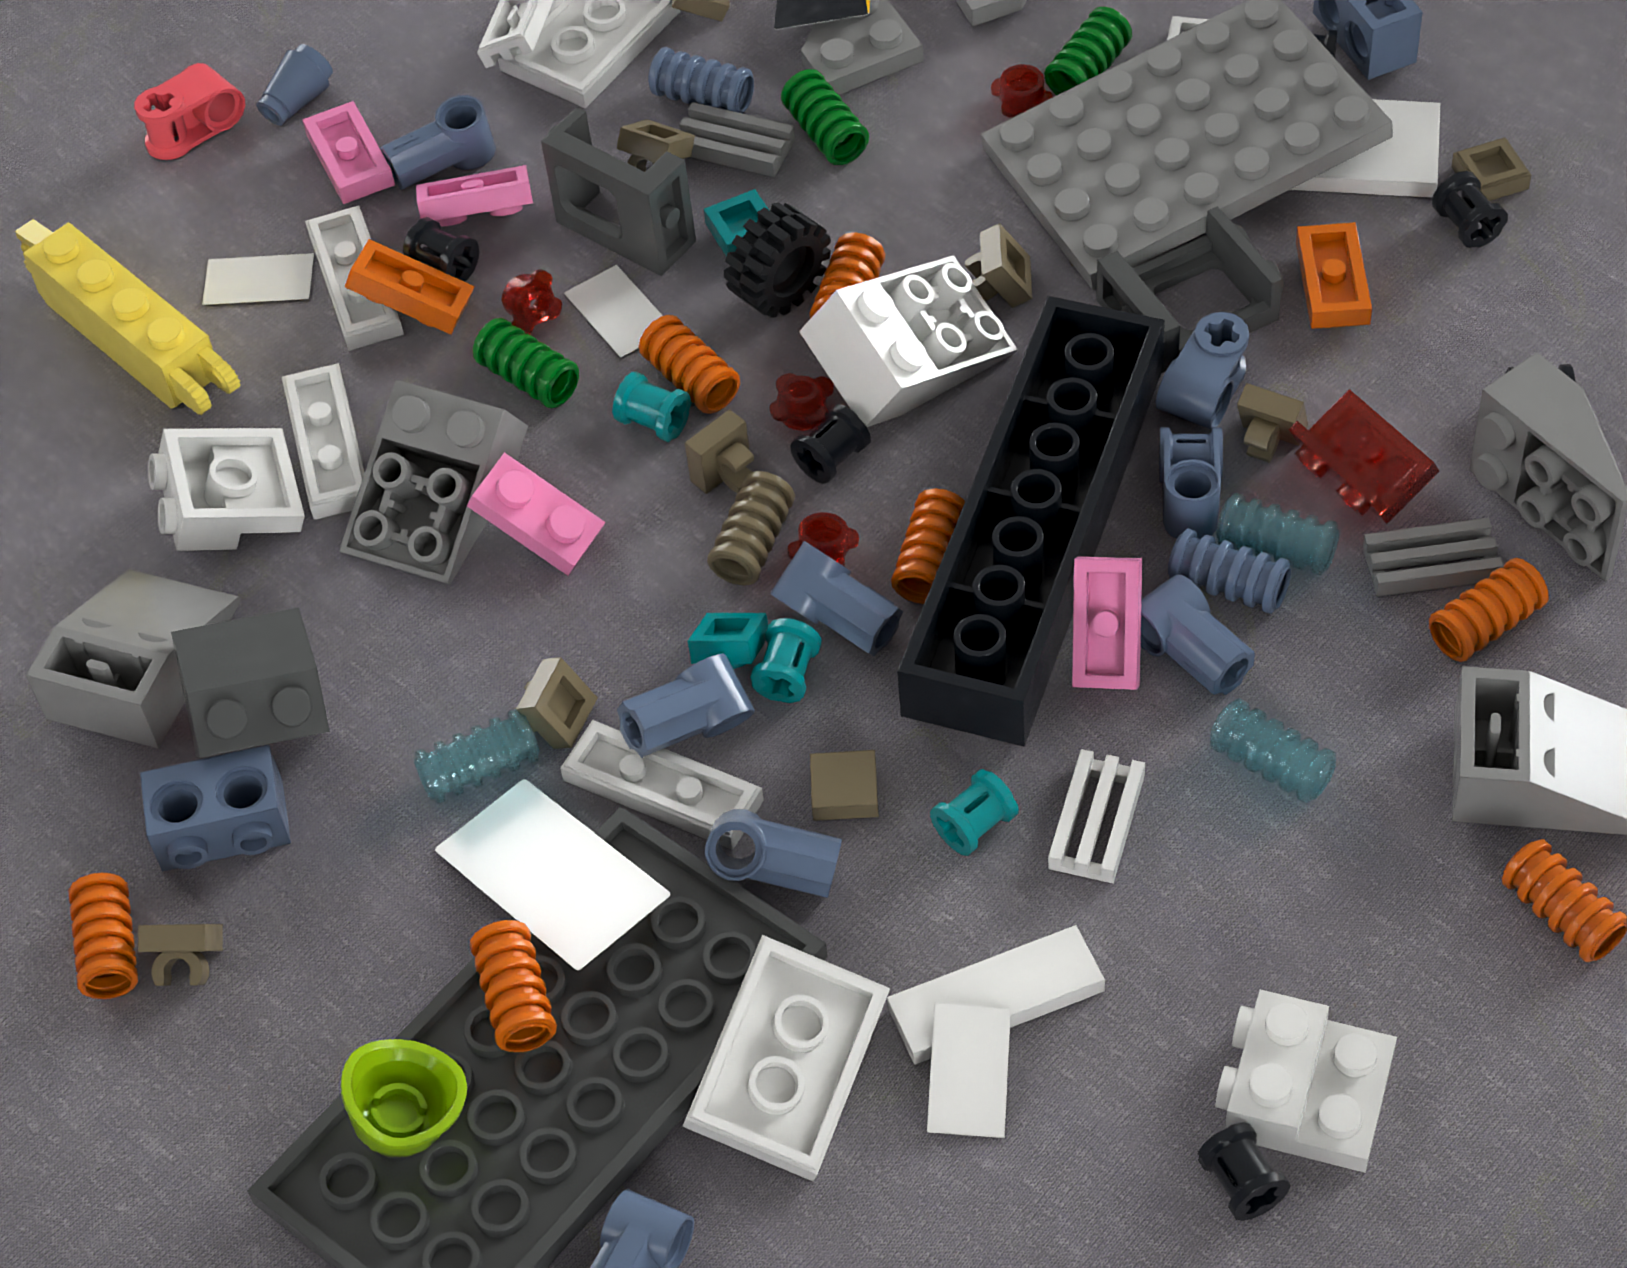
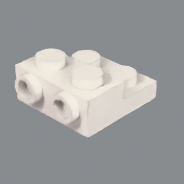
(224, 486)
(1306, 1081)

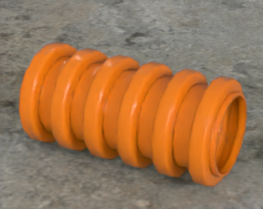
(852, 262)
(689, 364)
(925, 543)
(1488, 609)
(1565, 900)
(103, 936)
(513, 986)

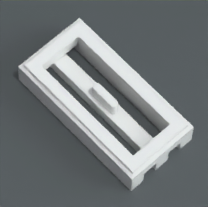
(513, 29)
(1107, 773)

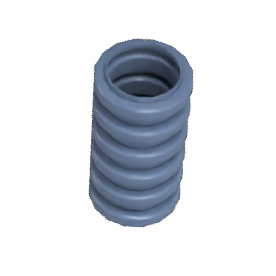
(700, 81)
(1230, 570)

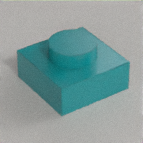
(728, 217)
(733, 634)

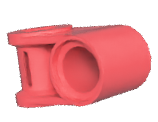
(188, 106)

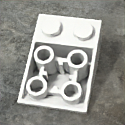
(905, 338)

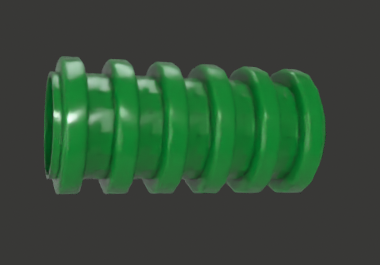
(1089, 50)
(824, 117)
(526, 362)

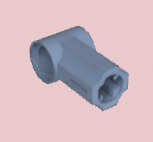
(455, 138)
(826, 593)
(1180, 624)
(700, 700)
(781, 855)
(643, 1234)

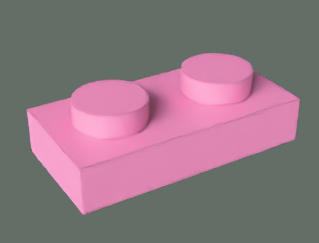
(348, 152)
(494, 192)
(535, 514)
(1107, 622)

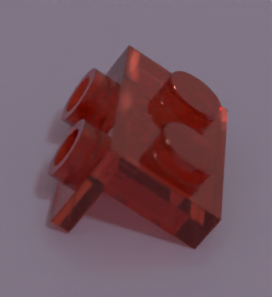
(1366, 455)

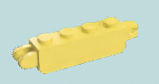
(124, 317)

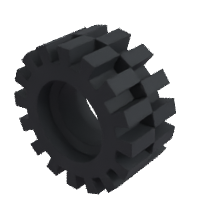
(777, 259)

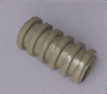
(751, 528)

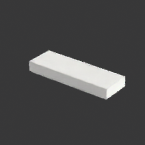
(337, 244)
(325, 439)
(659, 783)
(1026, 979)

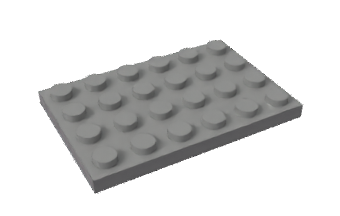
(1183, 129)

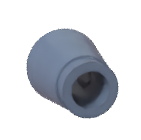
(295, 83)

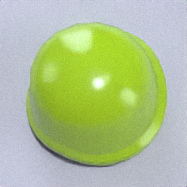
(401, 1095)

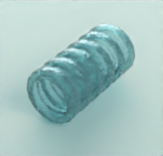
(1278, 533)
(1274, 751)
(476, 756)

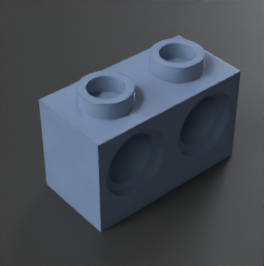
(1374, 32)
(213, 801)

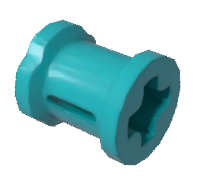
(651, 406)
(786, 660)
(974, 812)

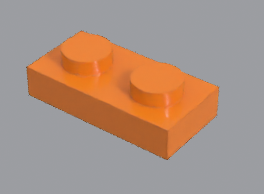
(1333, 275)
(409, 286)

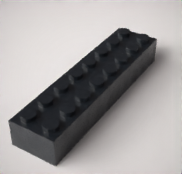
(1031, 510)

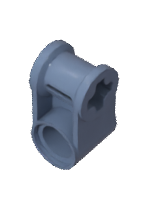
(1206, 371)
(1191, 480)

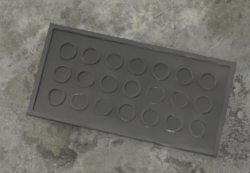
(548, 1126)

